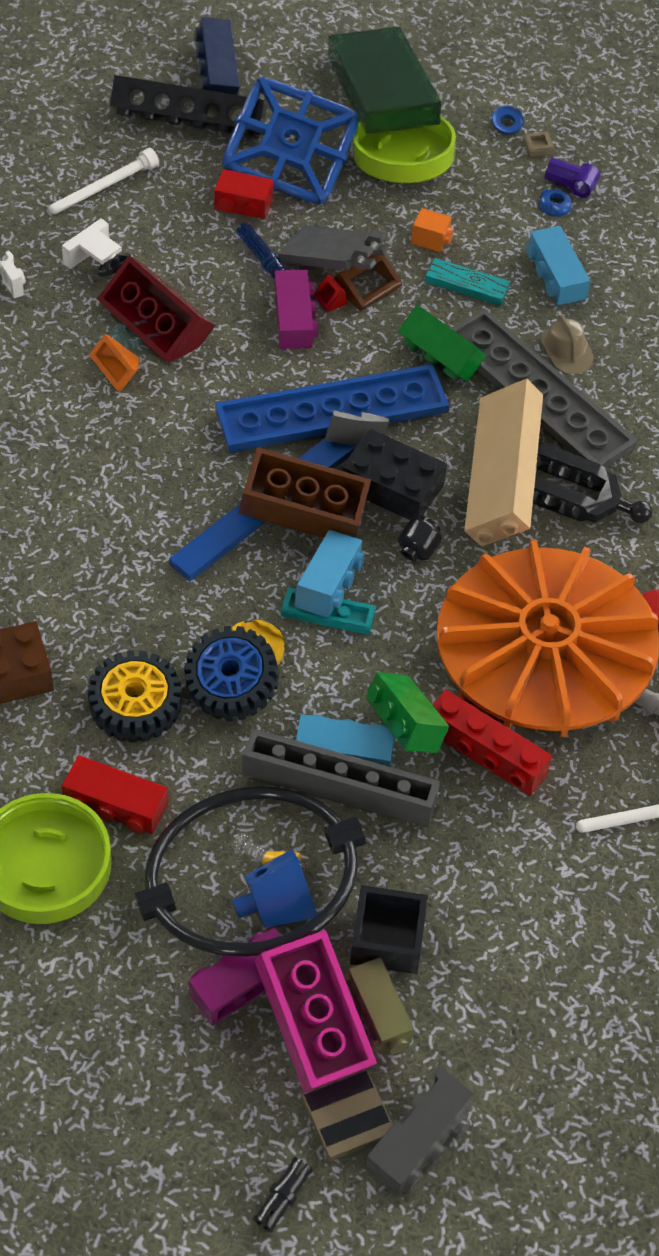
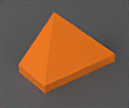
(115, 361)

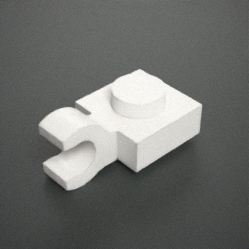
(11, 276)

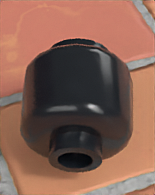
(420, 539)

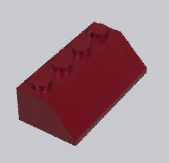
(141, 294)

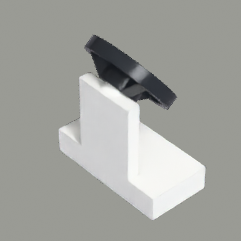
(95, 243)

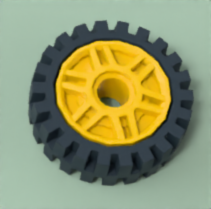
(134, 716)

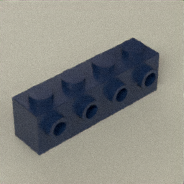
(216, 56)

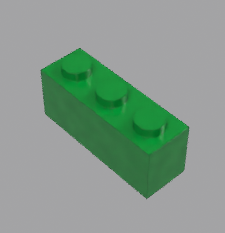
(441, 344)
(407, 712)

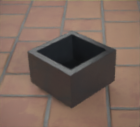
(389, 927)

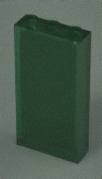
(384, 80)

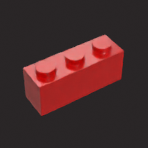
(116, 794)

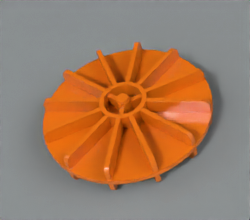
(548, 638)

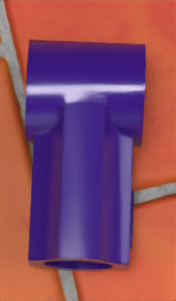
(579, 179)

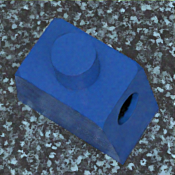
(277, 893)

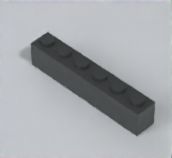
(340, 777)

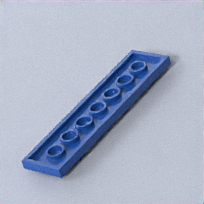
(308, 410)

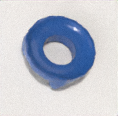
(511, 113)
(552, 208)

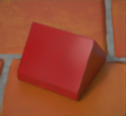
(330, 294)

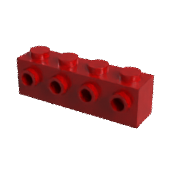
(492, 744)

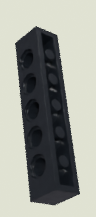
(126, 88)

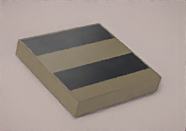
(347, 1114)

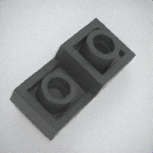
(351, 429)

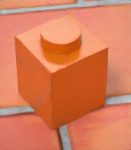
(432, 230)

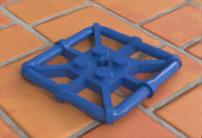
(306, 133)

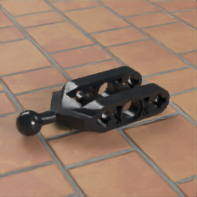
(592, 476)

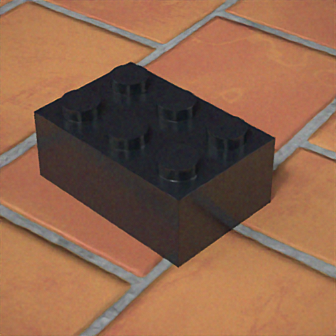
(399, 475)

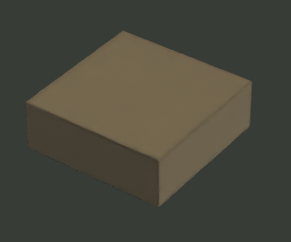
(538, 144)

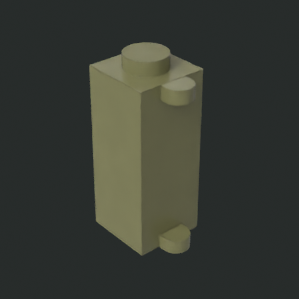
(380, 1007)

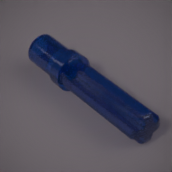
(268, 259)

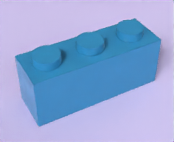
(558, 265)
(329, 574)
(348, 737)

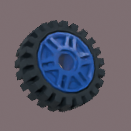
(237, 693)

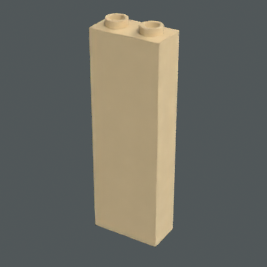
(504, 463)

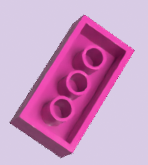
(315, 1011)

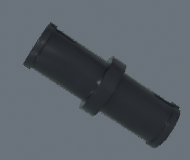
(282, 1194)

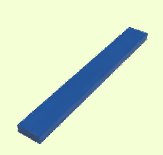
(236, 527)

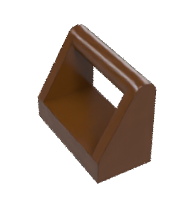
(383, 268)

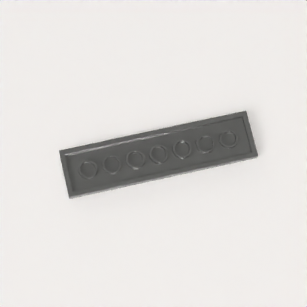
(565, 410)

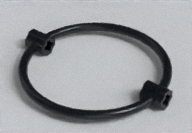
(341, 836)

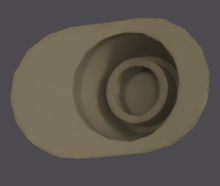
(567, 346)

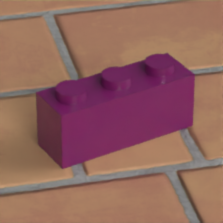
(295, 309)
(228, 983)

